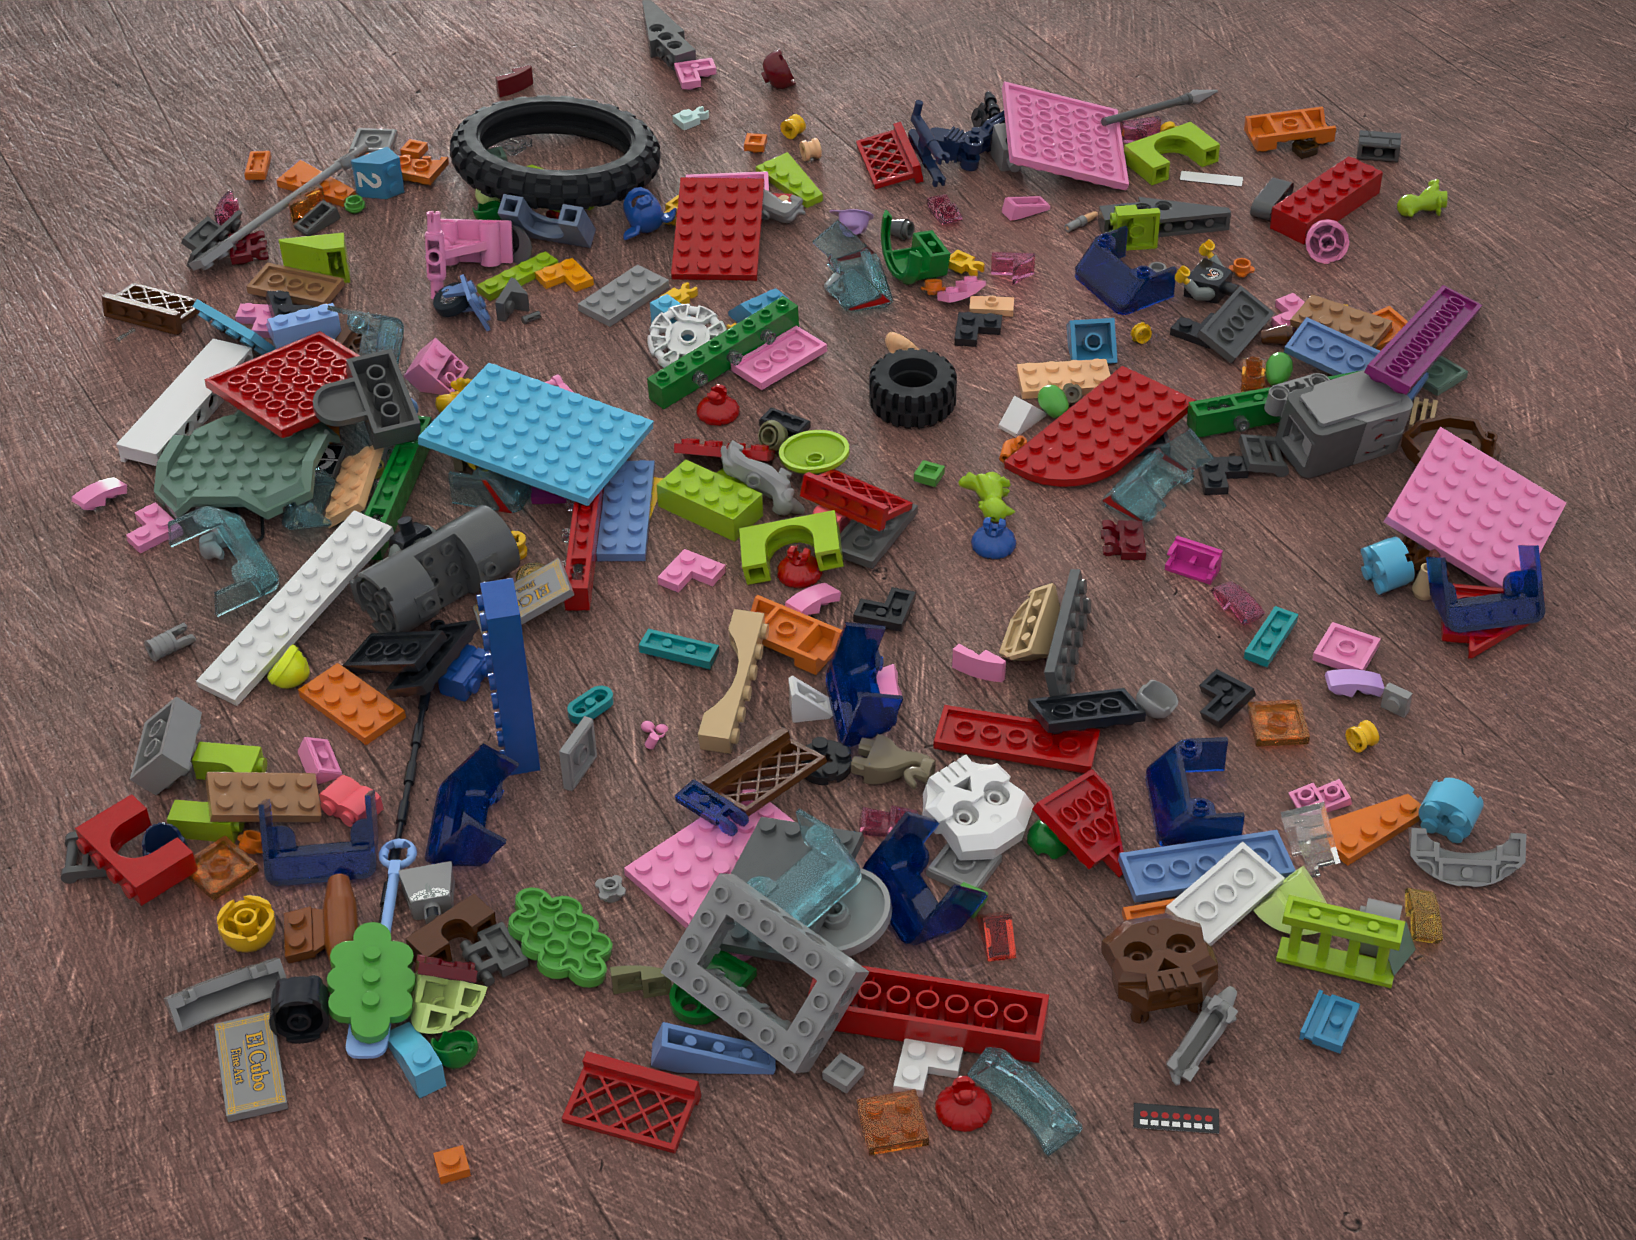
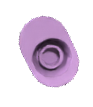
(854, 219)

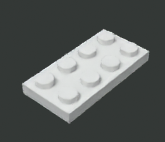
(1227, 892)

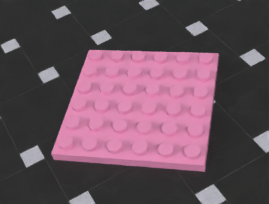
(1063, 136)
(1473, 509)
(687, 864)

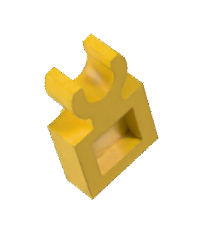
(964, 262)
(684, 294)

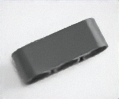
(1271, 194)

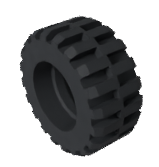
(912, 388)

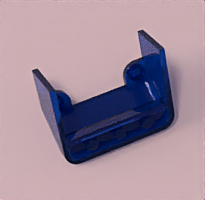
(1115, 283)
(1517, 605)
(853, 688)
(462, 810)
(1176, 814)
(315, 863)
(915, 910)

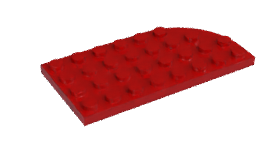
(1100, 431)

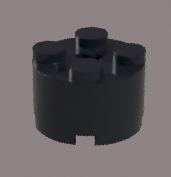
(299, 1009)

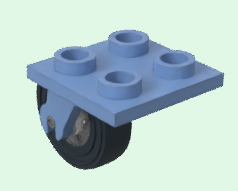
(461, 298)

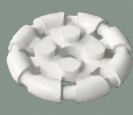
(684, 325)

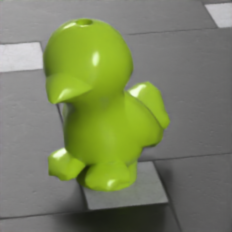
(1429, 200)
(990, 490)

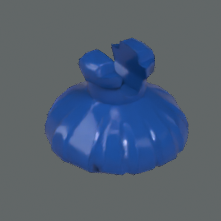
(993, 540)

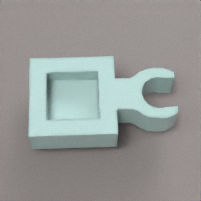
(688, 119)

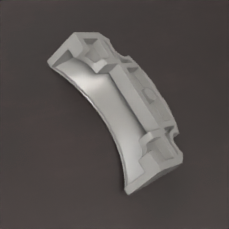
(1467, 868)
(224, 993)

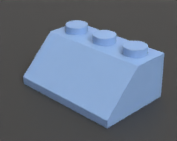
(304, 322)

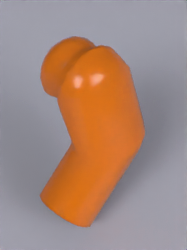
(1011, 446)

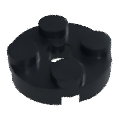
(839, 764)

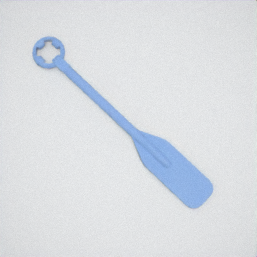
(374, 1050)

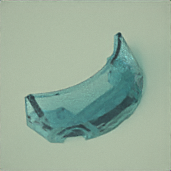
(310, 513)
(1028, 1096)

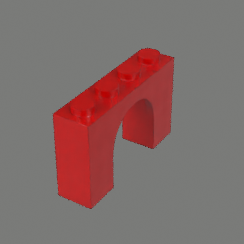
(140, 876)

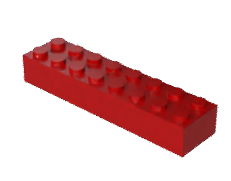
(947, 1013)

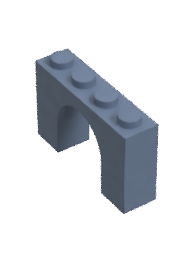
(571, 228)

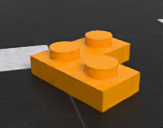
(565, 271)

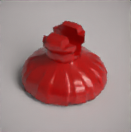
(718, 407)
(798, 569)
(963, 1105)

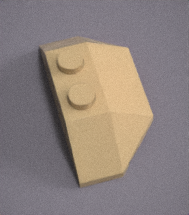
(1032, 626)

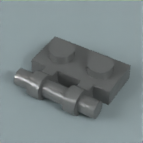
(501, 948)

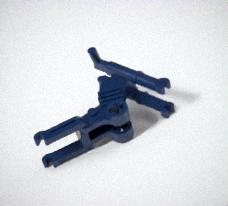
(950, 143)

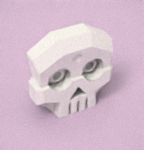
(966, 793)

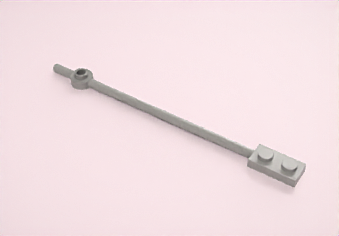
(221, 249)

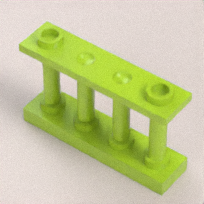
(1343, 923)

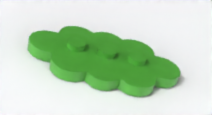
(560, 937)
(371, 982)

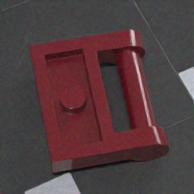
(438, 968)

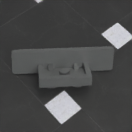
(208, 234)

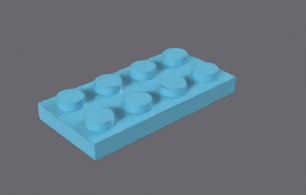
(233, 328)

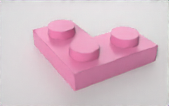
(691, 71)
(1288, 306)
(254, 314)
(153, 529)
(689, 566)

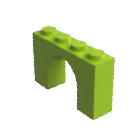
(1187, 139)
(763, 540)
(193, 816)

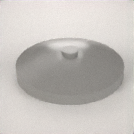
(859, 916)

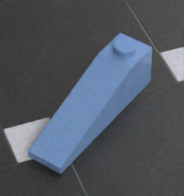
(699, 1051)

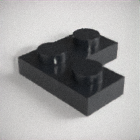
(281, 303)
(972, 324)
(1187, 330)
(1216, 472)
(890, 614)
(1228, 697)

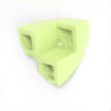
(1296, 884)
(443, 1003)

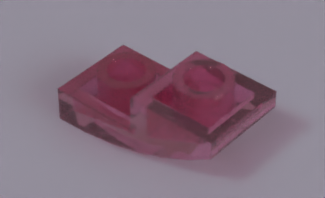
(226, 208)
(943, 209)
(1241, 602)
(879, 822)

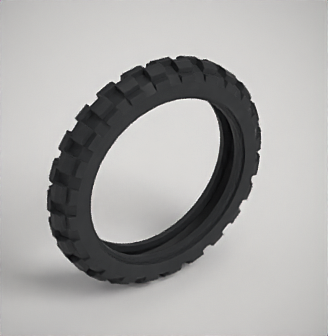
(555, 115)

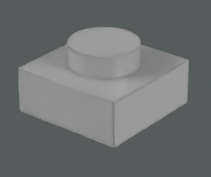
(1396, 700)
(843, 1073)

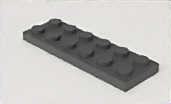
(1068, 635)

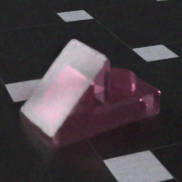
(1139, 128)
(1016, 264)

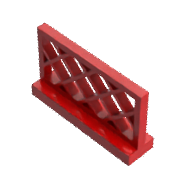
(903, 153)
(853, 498)
(646, 1082)

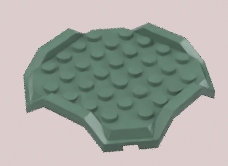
(240, 466)

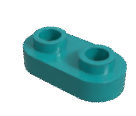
(590, 704)

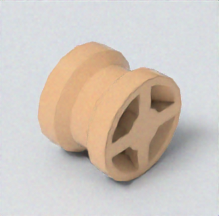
(810, 149)

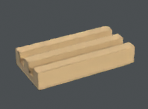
(1424, 405)

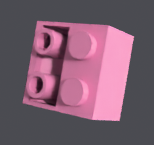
(435, 369)

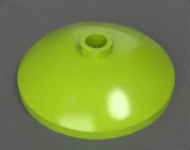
(814, 451)

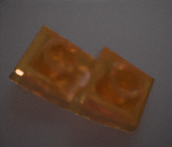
(305, 201)
(1253, 373)

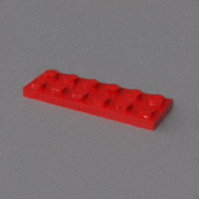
(1014, 739)

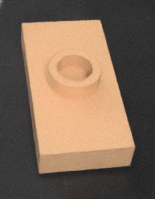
(992, 304)

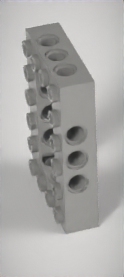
(837, 975)

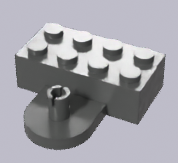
(372, 395)

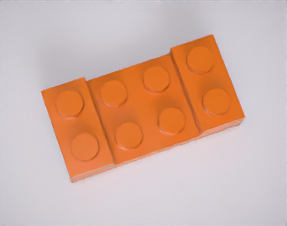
(1270, 128)
(797, 635)

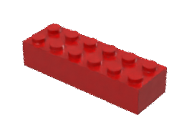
(1326, 197)

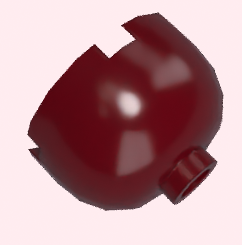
(777, 71)

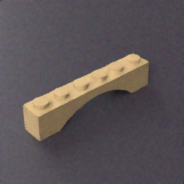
(721, 722)

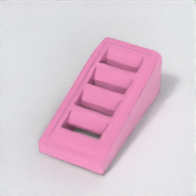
(1021, 207)

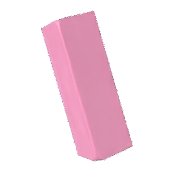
(319, 759)

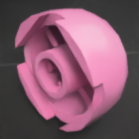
(1327, 241)

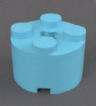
(1387, 565)
(1450, 809)

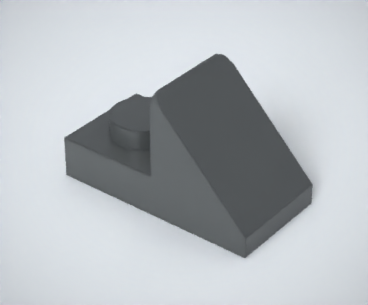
(511, 298)

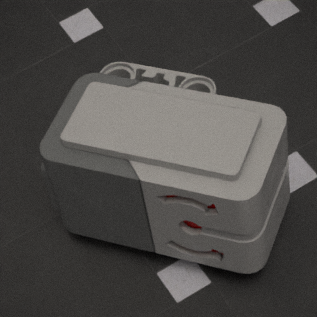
(1336, 421)

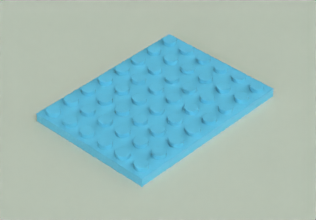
(536, 433)

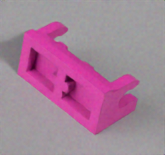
(1194, 560)

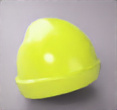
(290, 669)

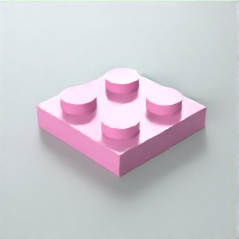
(1346, 648)

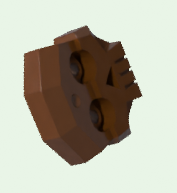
(1420, 435)
(1160, 964)

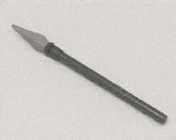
(1194, 96)

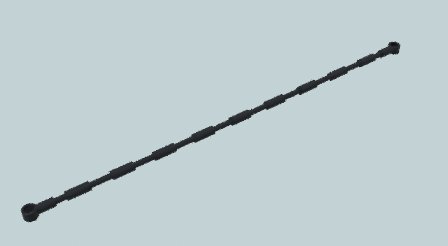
(410, 774)

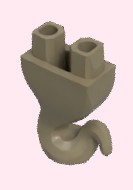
(888, 762)

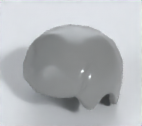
(1157, 699)

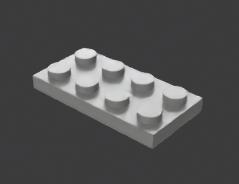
(623, 295)

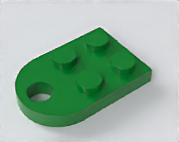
(735, 970)

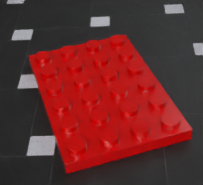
(718, 229)

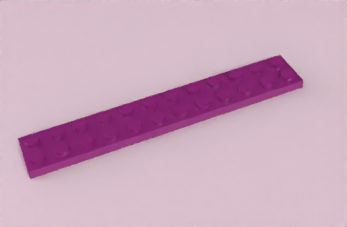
(1422, 340)

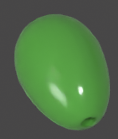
(1278, 368)
(1053, 401)

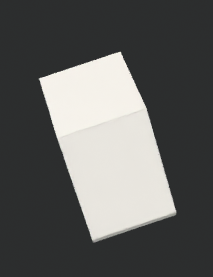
(1020, 417)
(807, 702)

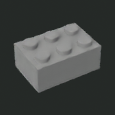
(166, 746)

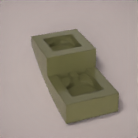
(640, 977)

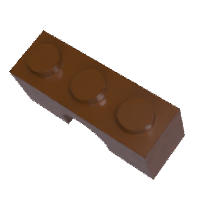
(462, 920)

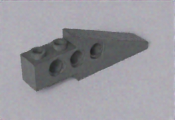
(665, 36)
(1175, 216)

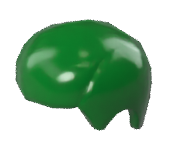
(487, 211)
(1044, 840)
(455, 1048)

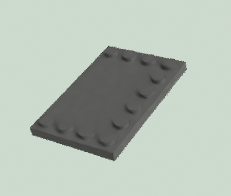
(771, 853)

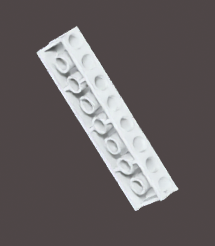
(181, 403)

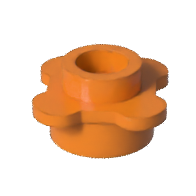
(1242, 267)
(933, 286)
(250, 842)

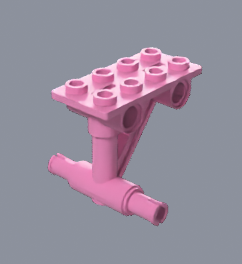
(464, 241)

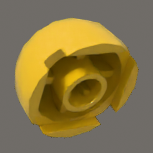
(246, 924)

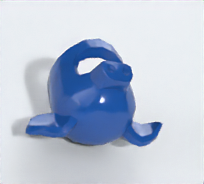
(646, 214)

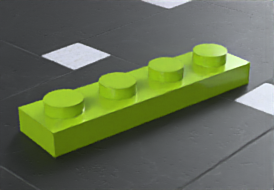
(522, 273)

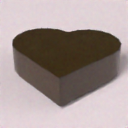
(1304, 149)

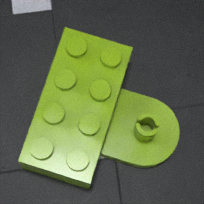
(710, 499)

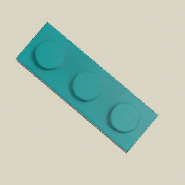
(1271, 636)
(679, 648)

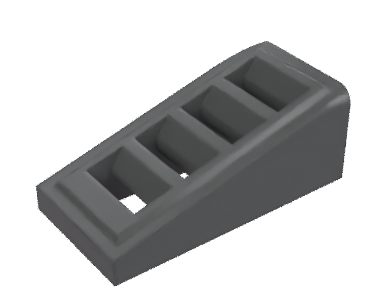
(322, 215)

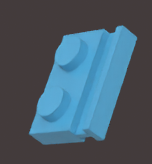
(1329, 1021)

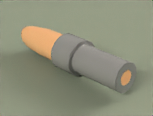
(1080, 221)

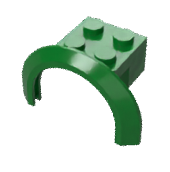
(923, 260)

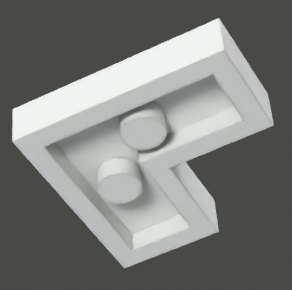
(925, 1058)

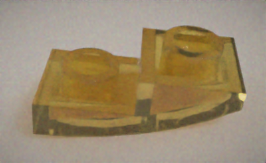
(1424, 915)

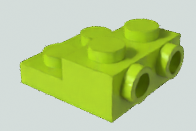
(1141, 225)

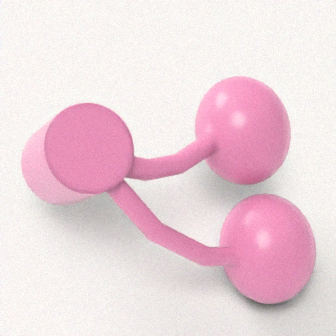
(648, 727)

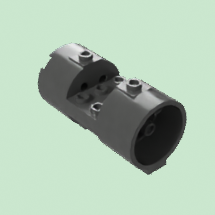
(436, 571)

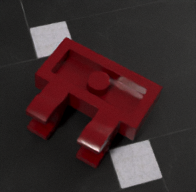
(249, 247)
(1130, 539)

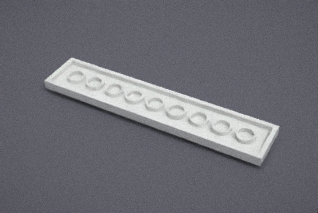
(294, 608)

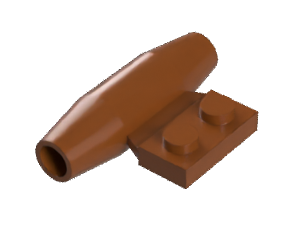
(314, 929)

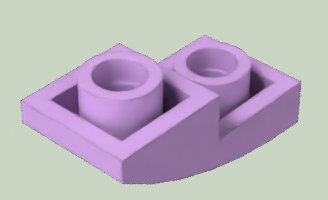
(1350, 680)

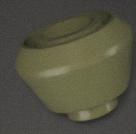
(772, 434)

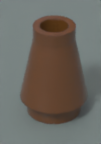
(1277, 335)

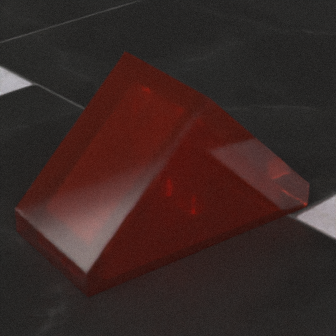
(997, 935)

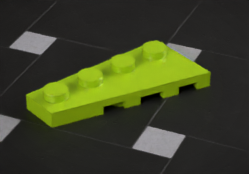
(791, 179)

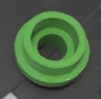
(354, 204)

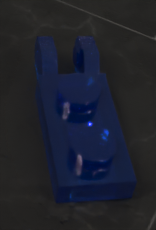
(711, 807)

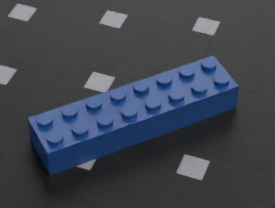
(509, 674)

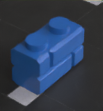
(465, 674)

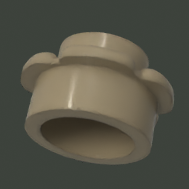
(1077, 391)

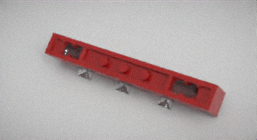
(582, 550)

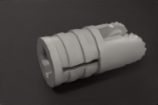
(166, 642)

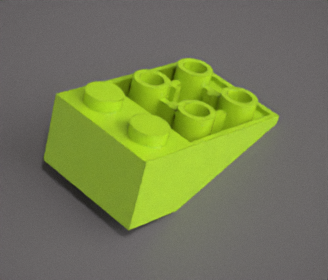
(317, 254)

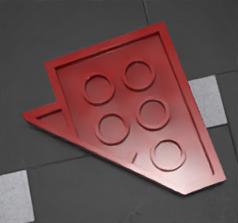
(1478, 640)
(1085, 820)

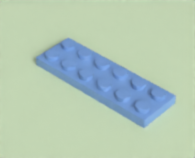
(1334, 351)
(626, 513)
(1174, 868)

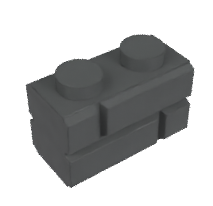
(1378, 146)

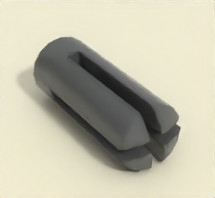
(531, 317)

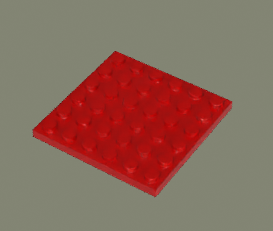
(282, 383)

